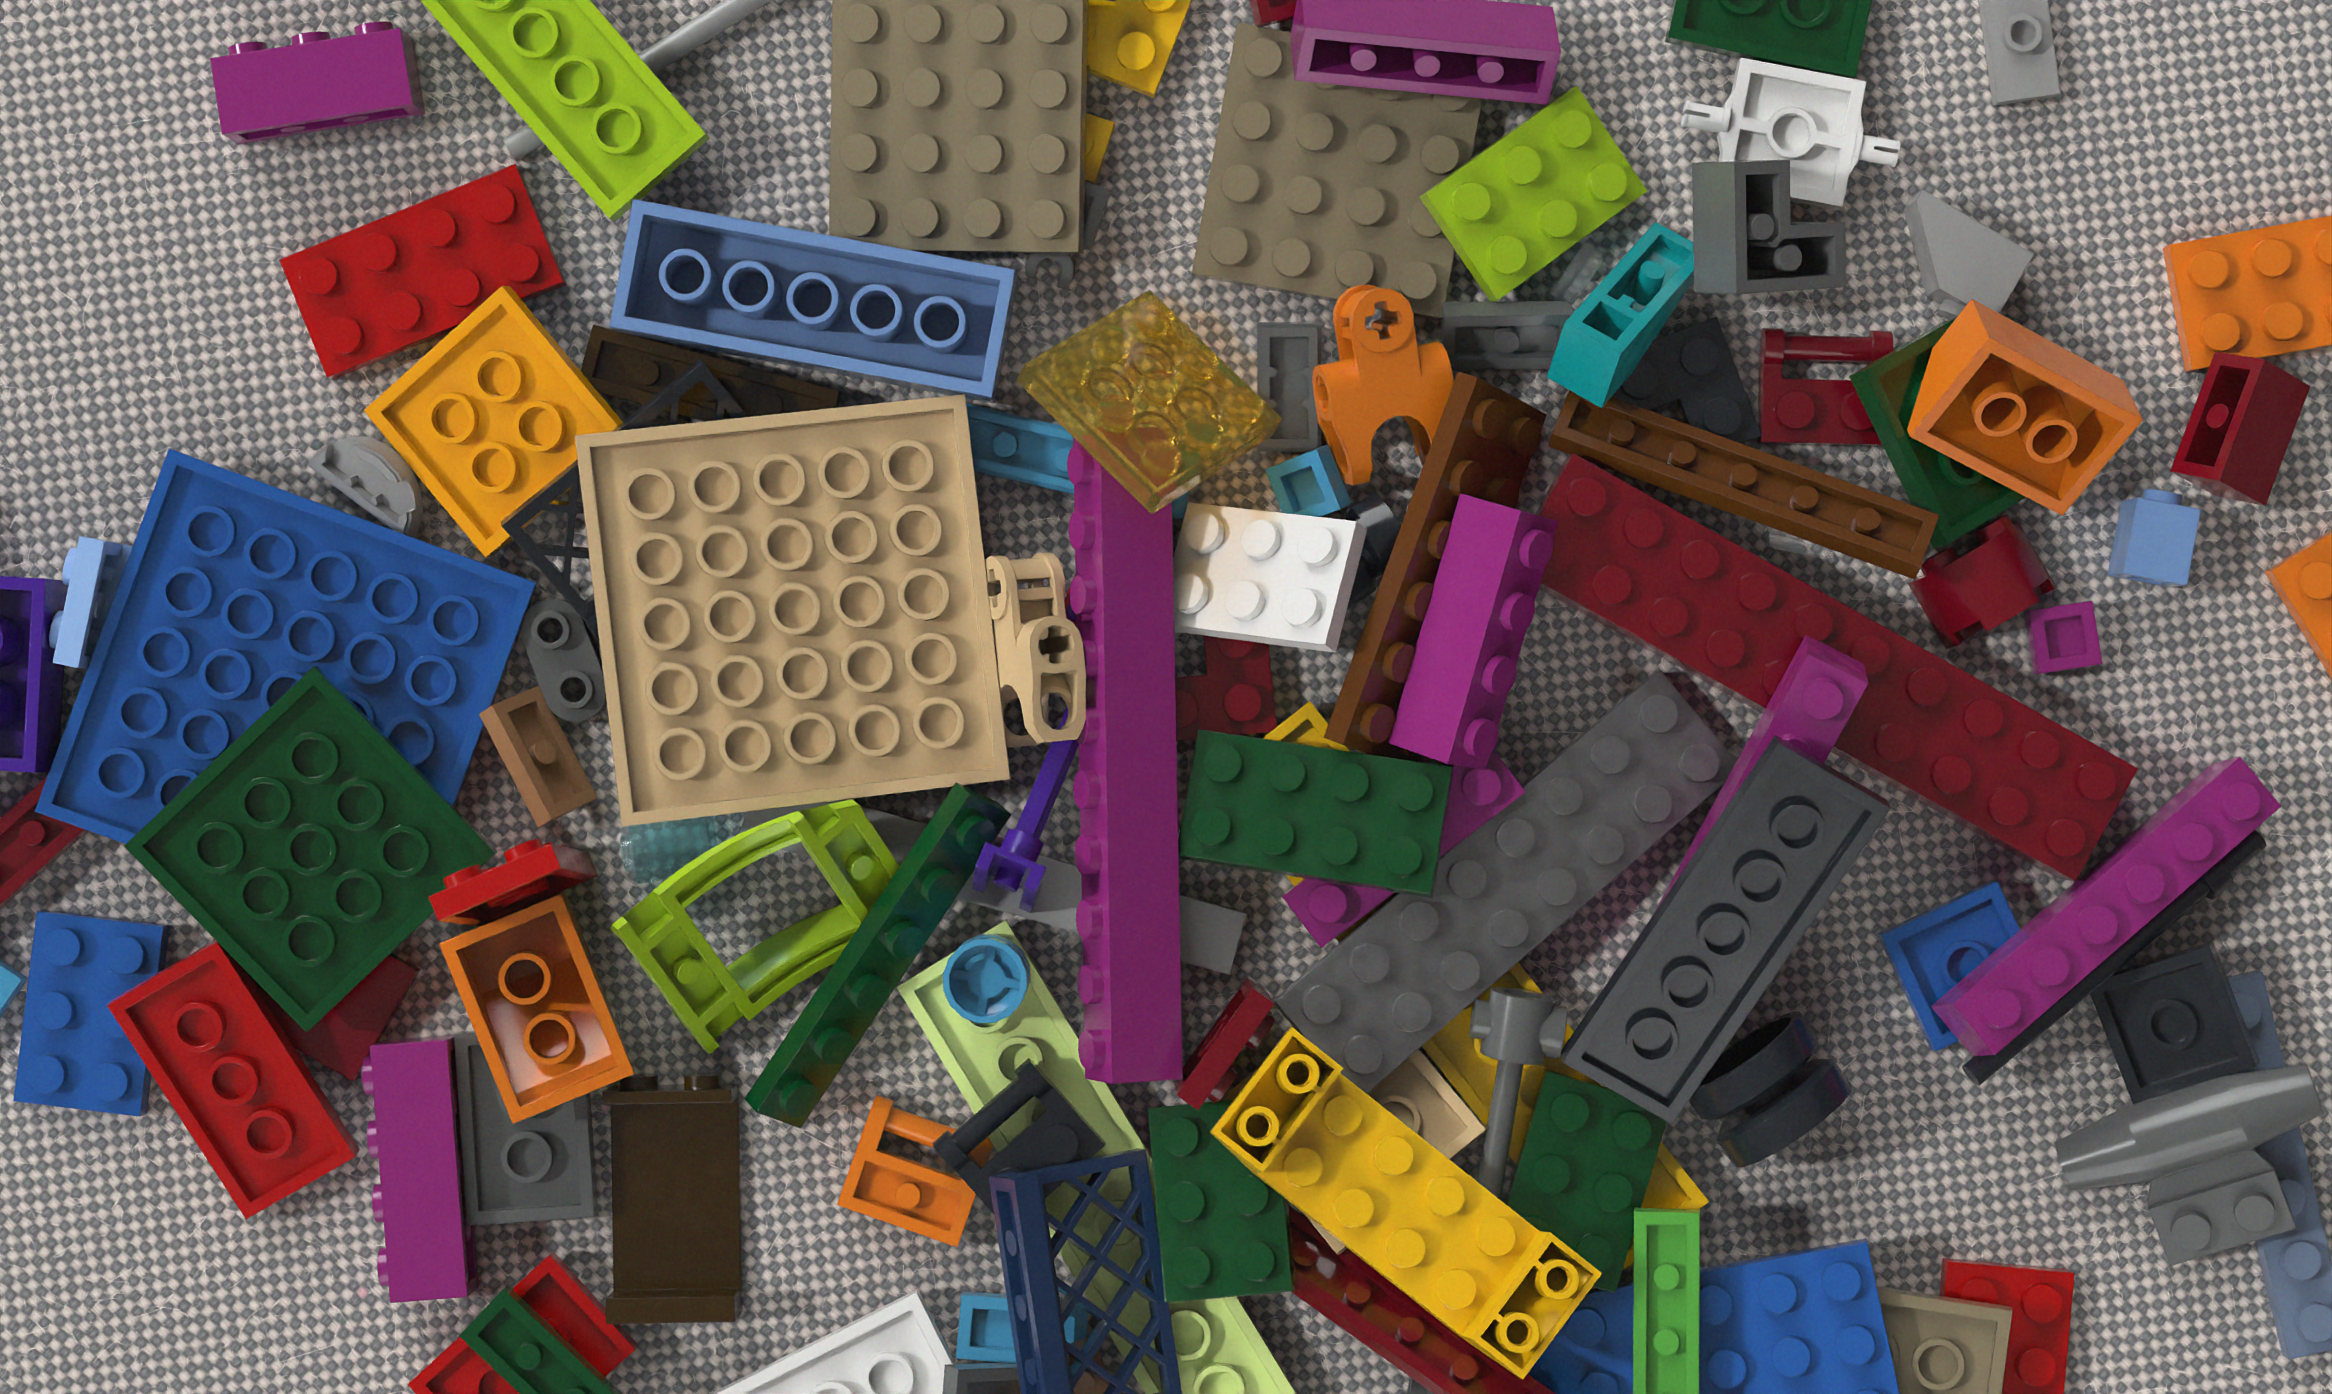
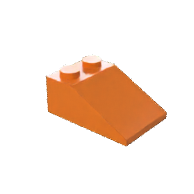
(537, 1007)

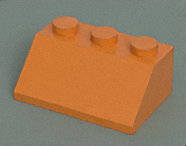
(2020, 408)

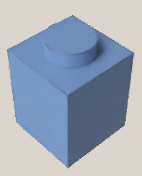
(2154, 539)

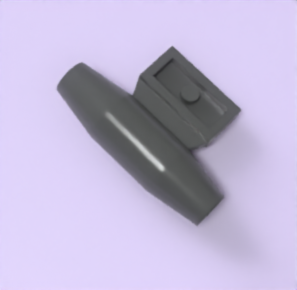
(2200, 1157)

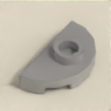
(374, 479)

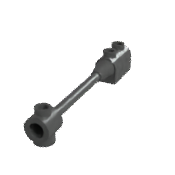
(1516, 1030)

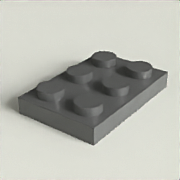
(523, 1168)

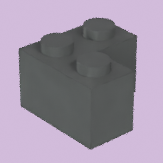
(1748, 237)

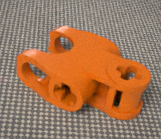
(1378, 378)

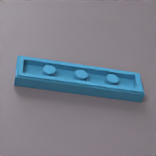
(1027, 451)

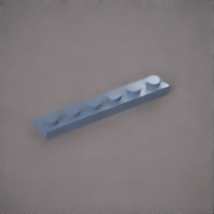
(2299, 1260)

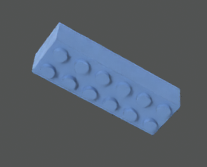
(814, 301)

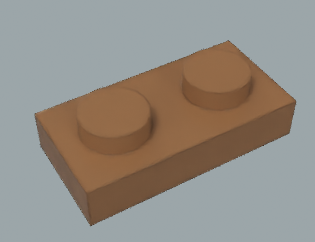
(538, 756)

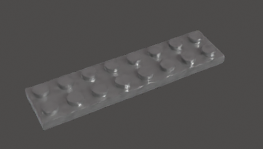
(1509, 884)

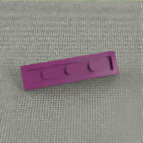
(1474, 799)

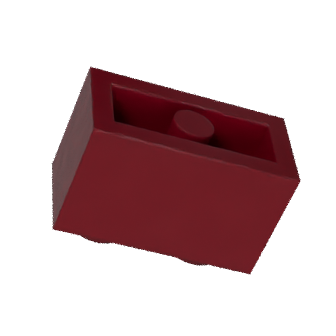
(2240, 428)

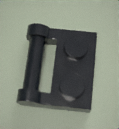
(1050, 1140)

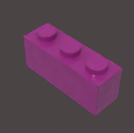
(317, 83)

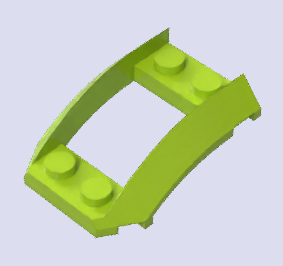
(685, 966)

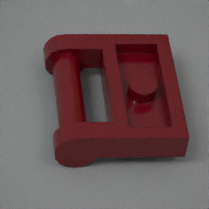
(1815, 408)

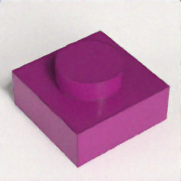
(2062, 637)

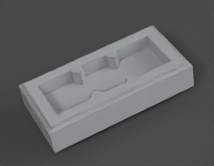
(2019, 50)

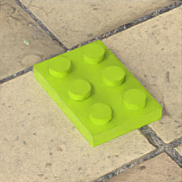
(1533, 194)

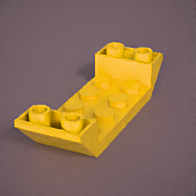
(1403, 1206)

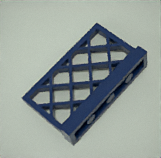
(1034, 1288)

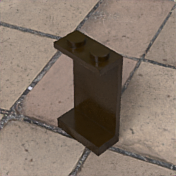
(675, 1200)

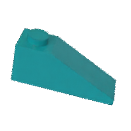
(1623, 316)

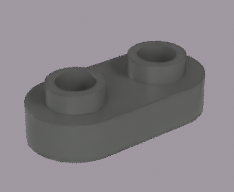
(562, 660)

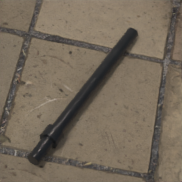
(2208, 885)

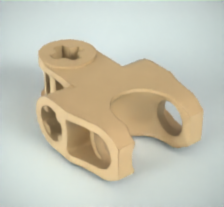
(1036, 646)

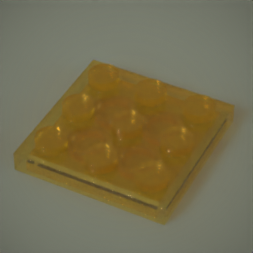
(1149, 401)

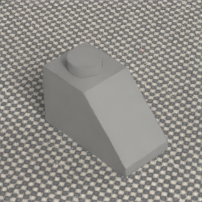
(1961, 256)

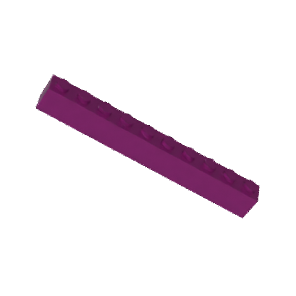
(1126, 782)

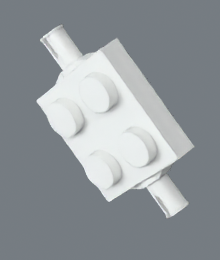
(1796, 118)

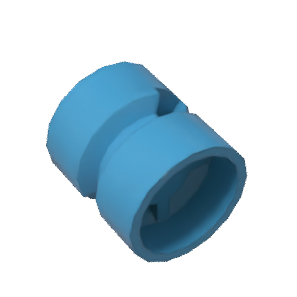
(986, 978)

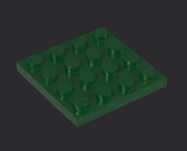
(309, 848)

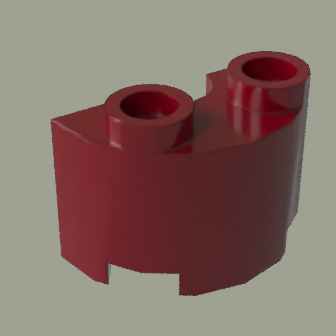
(1982, 584)

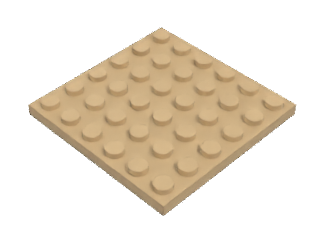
(792, 608)

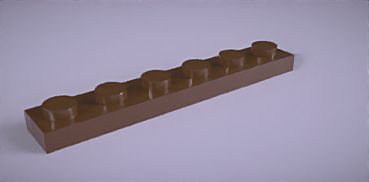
(1746, 482)

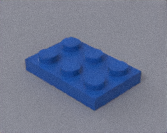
(69, 1038)

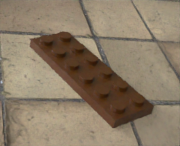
(1476, 452)

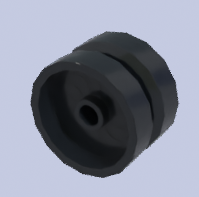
(1769, 1090)

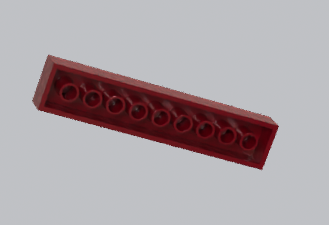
(1741, 625)

